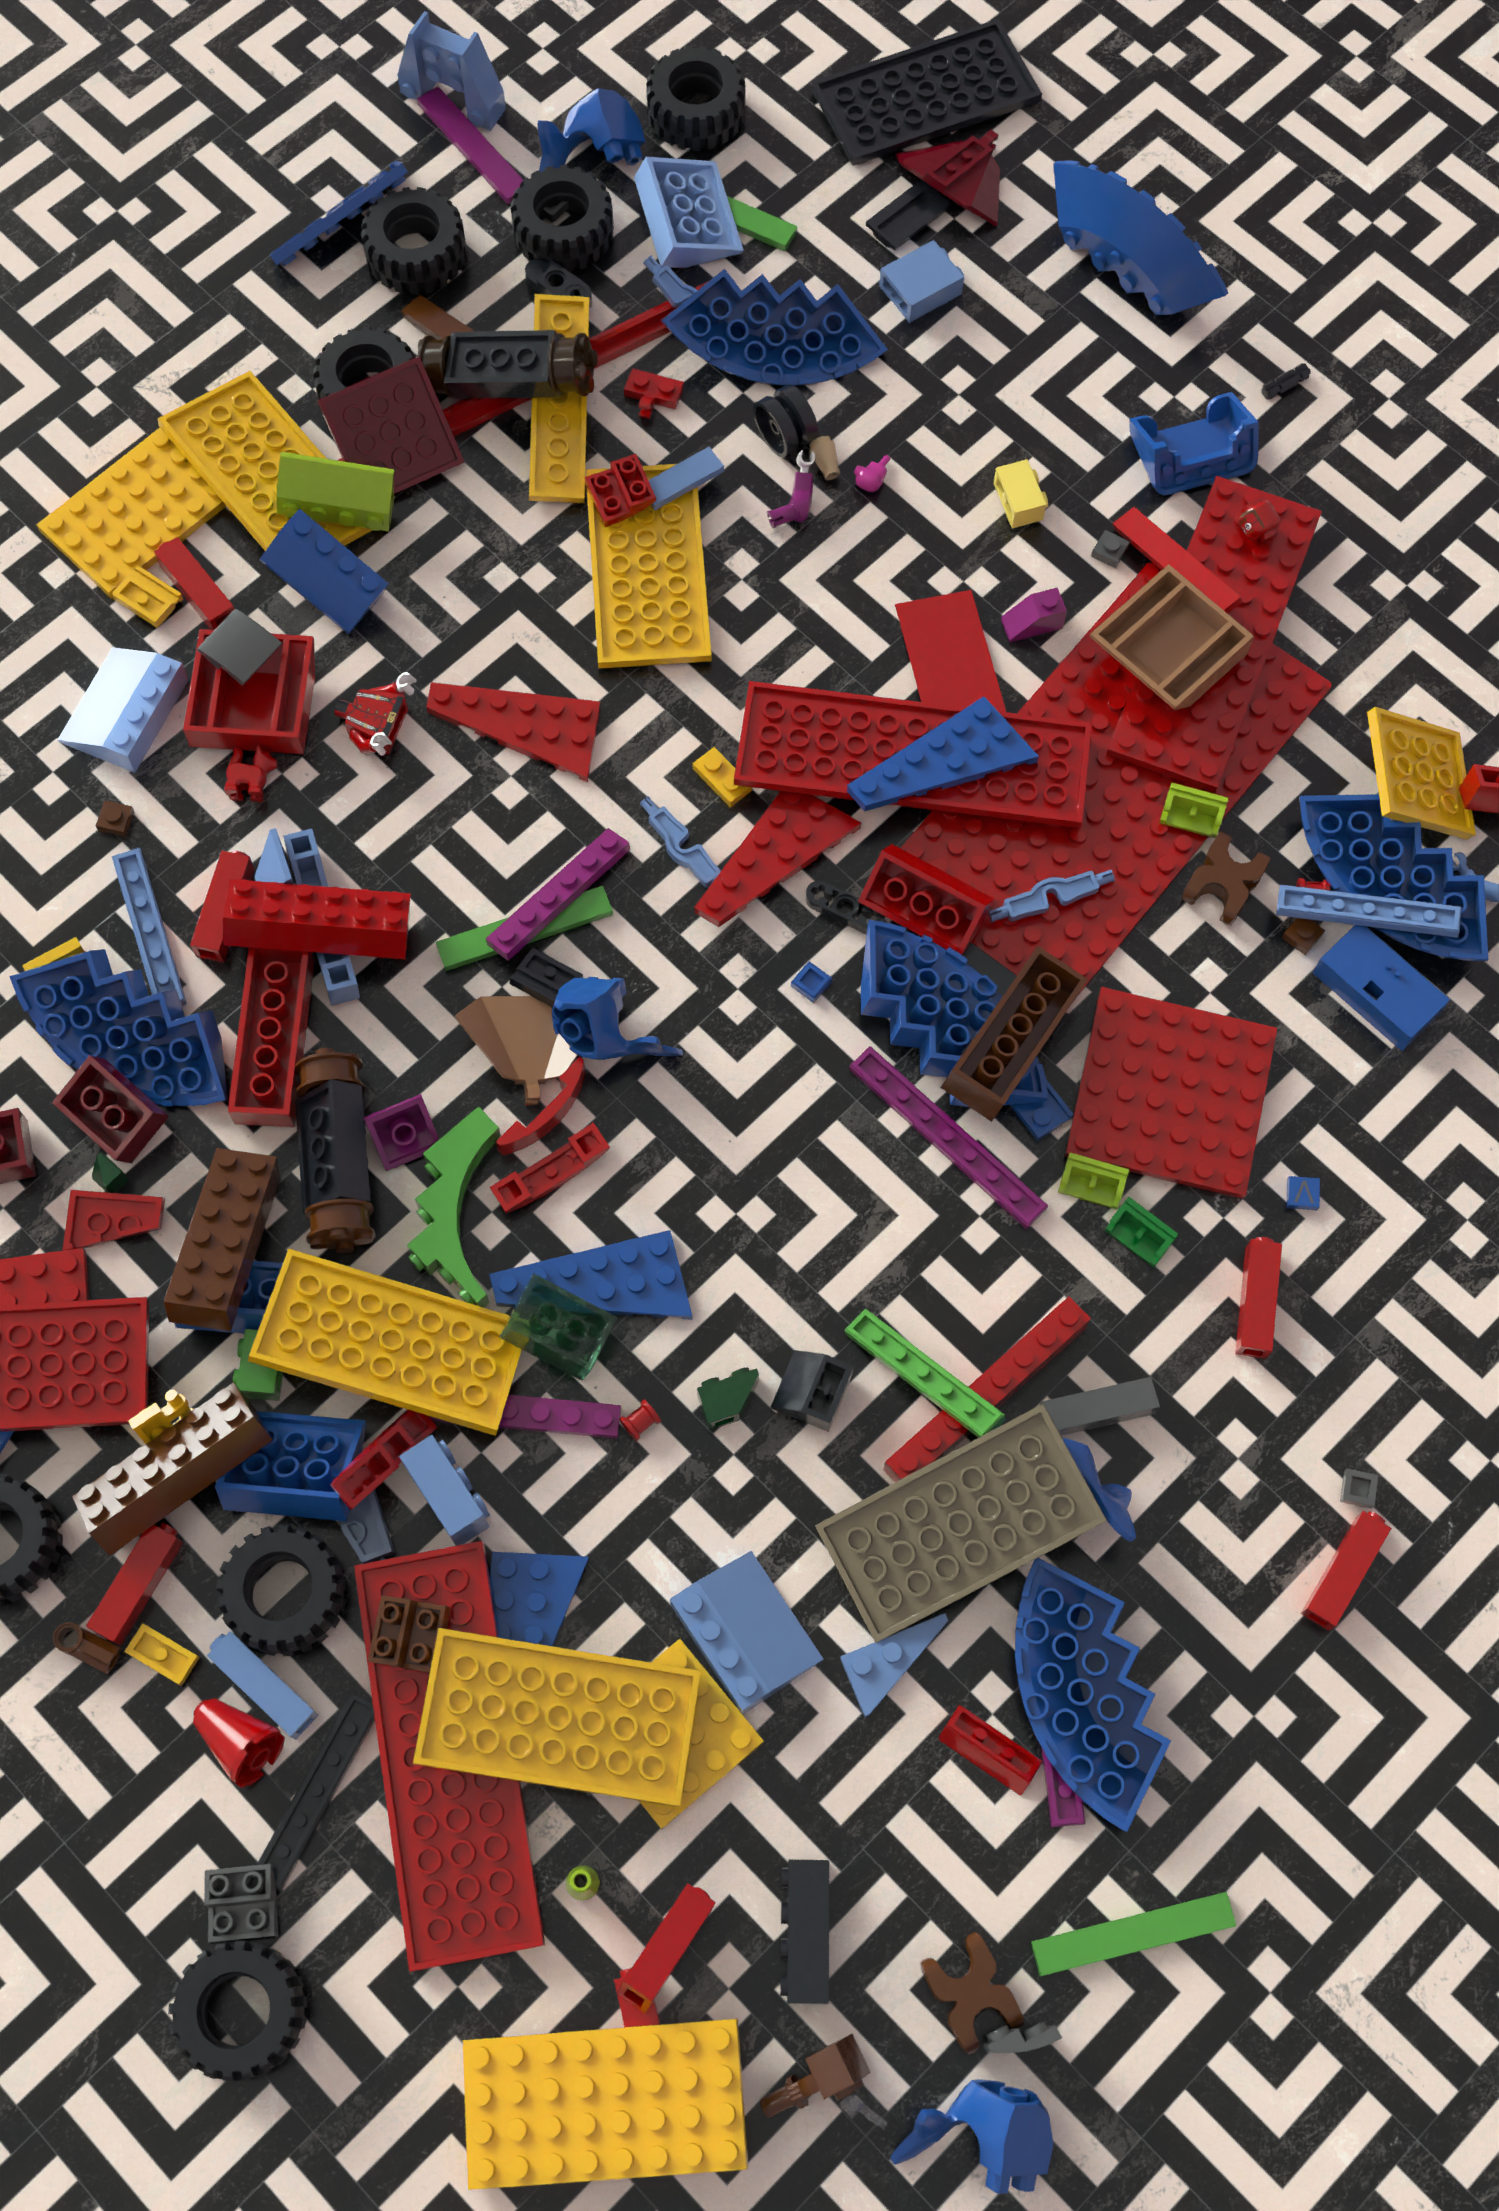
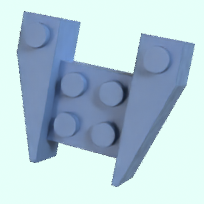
(457, 62)

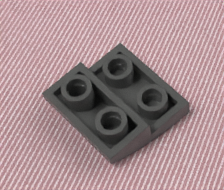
(239, 646)
(241, 1903)
(1011, 2041)

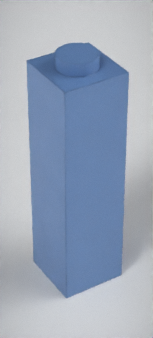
(261, 1684)

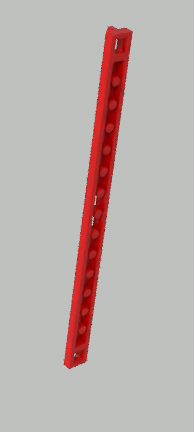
(608, 346)

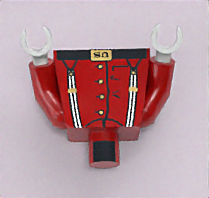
(376, 715)

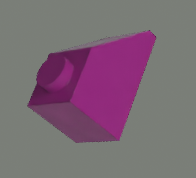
(1035, 615)

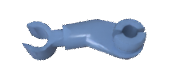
(1491, 888)

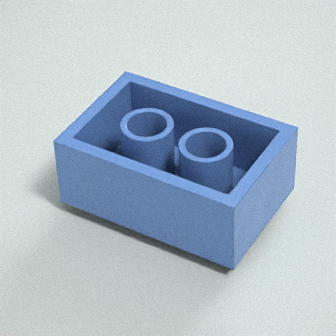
(446, 1490)

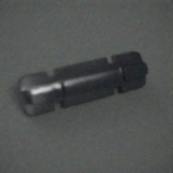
(1285, 381)

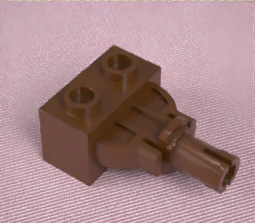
(833, 2070)

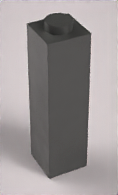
(1103, 1406)

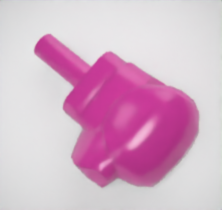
(872, 476)

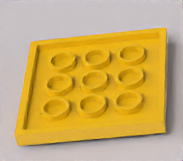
(1419, 773)
(717, 1741)

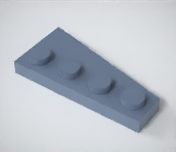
(368, 1530)

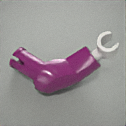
(801, 498)

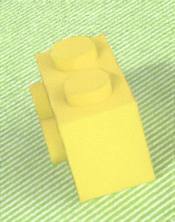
(1020, 493)

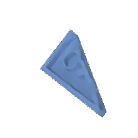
(880, 1665)

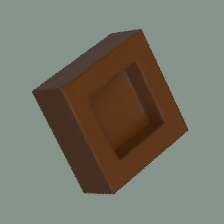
(115, 818)
(1303, 934)

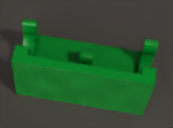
(1141, 1232)

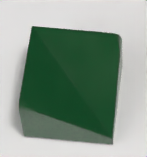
(108, 1174)

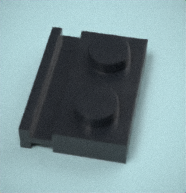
(542, 976)

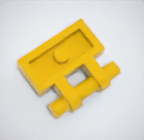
(154, 1420)

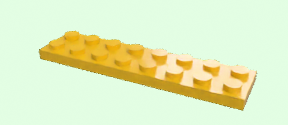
(559, 422)

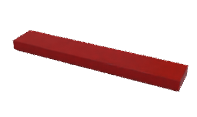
(1164, 550)

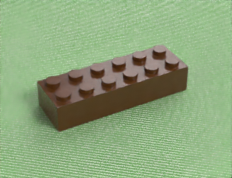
(1014, 1034)
(222, 1240)
(171, 1469)

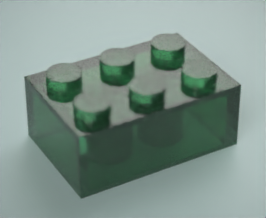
(558, 1327)

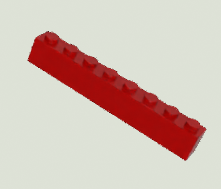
(994, 1386)

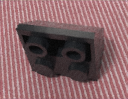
(813, 1388)

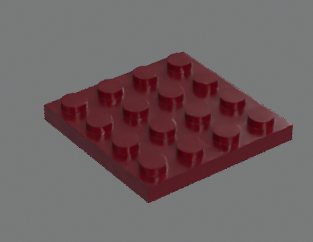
(393, 425)

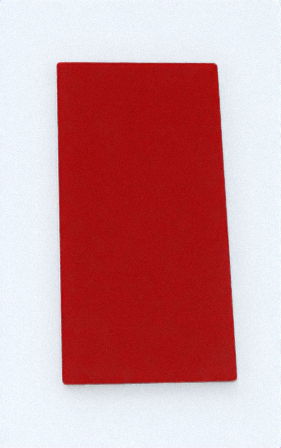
(1119, 811)

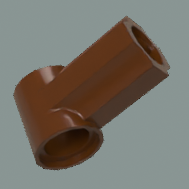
(88, 1648)

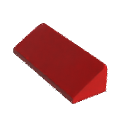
(990, 1750)

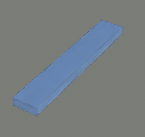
(1369, 911)
(147, 923)

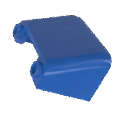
(1199, 450)

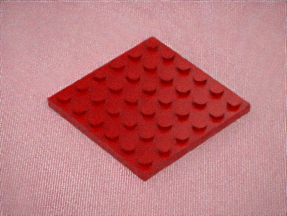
(1172, 1092)

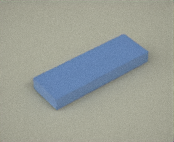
(685, 476)

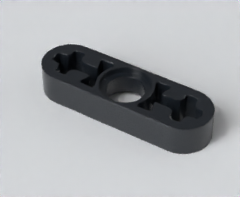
(840, 895)

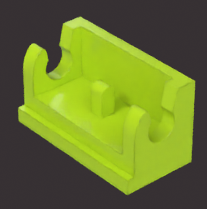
(1193, 810)
(1093, 1180)

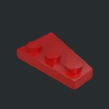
(108, 1217)

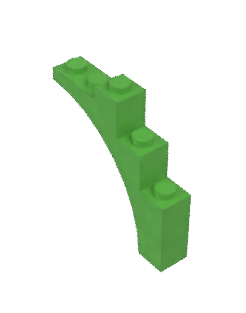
(454, 1161)

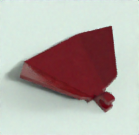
(961, 172)

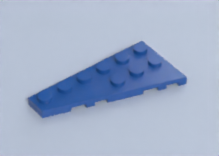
(347, 208)
(949, 755)
(619, 1278)
(533, 1594)

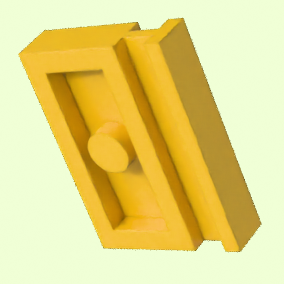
(147, 596)

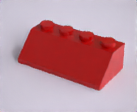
(925, 899)

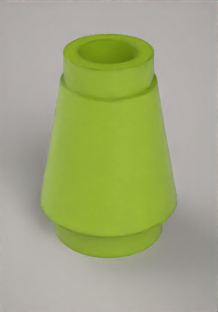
(587, 1891)

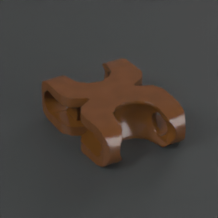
(1225, 878)
(972, 1993)

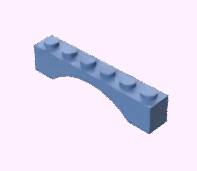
(308, 870)

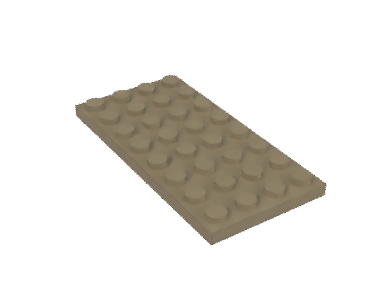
(960, 1523)

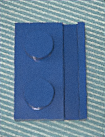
(1044, 1116)

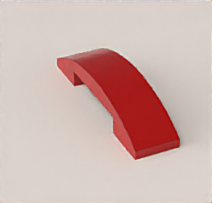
(519, 1137)
(551, 1171)

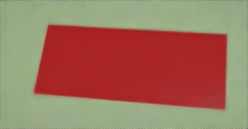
(949, 650)

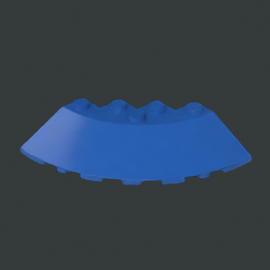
(1133, 238)
(773, 335)
(1386, 859)
(932, 1002)
(113, 1017)
(1080, 1695)

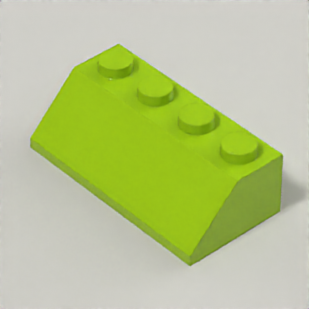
(335, 491)

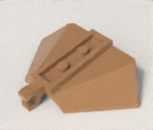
(518, 1040)

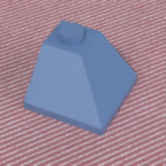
(273, 862)

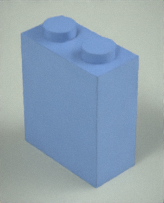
(921, 281)

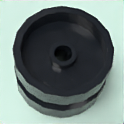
(785, 420)

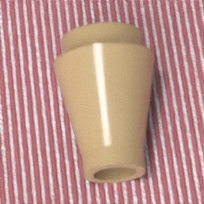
(825, 456)

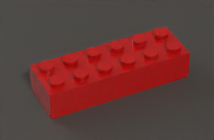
(316, 919)
(271, 1037)

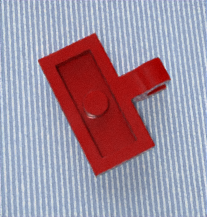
(653, 390)

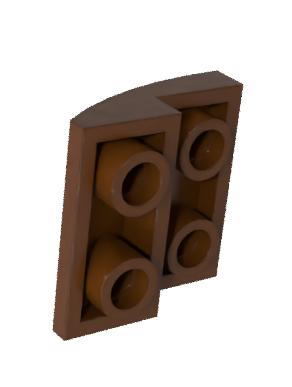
(407, 1633)

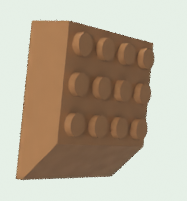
(1174, 639)

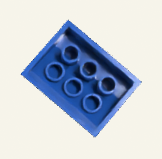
(295, 1468)

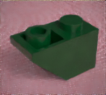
(727, 1398)

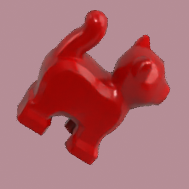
(248, 777)

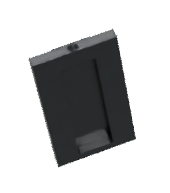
(908, 215)

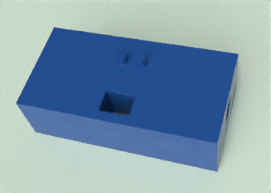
(1380, 986)

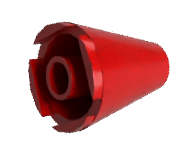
(237, 1740)

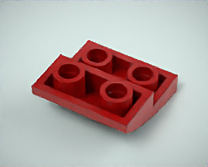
(620, 490)

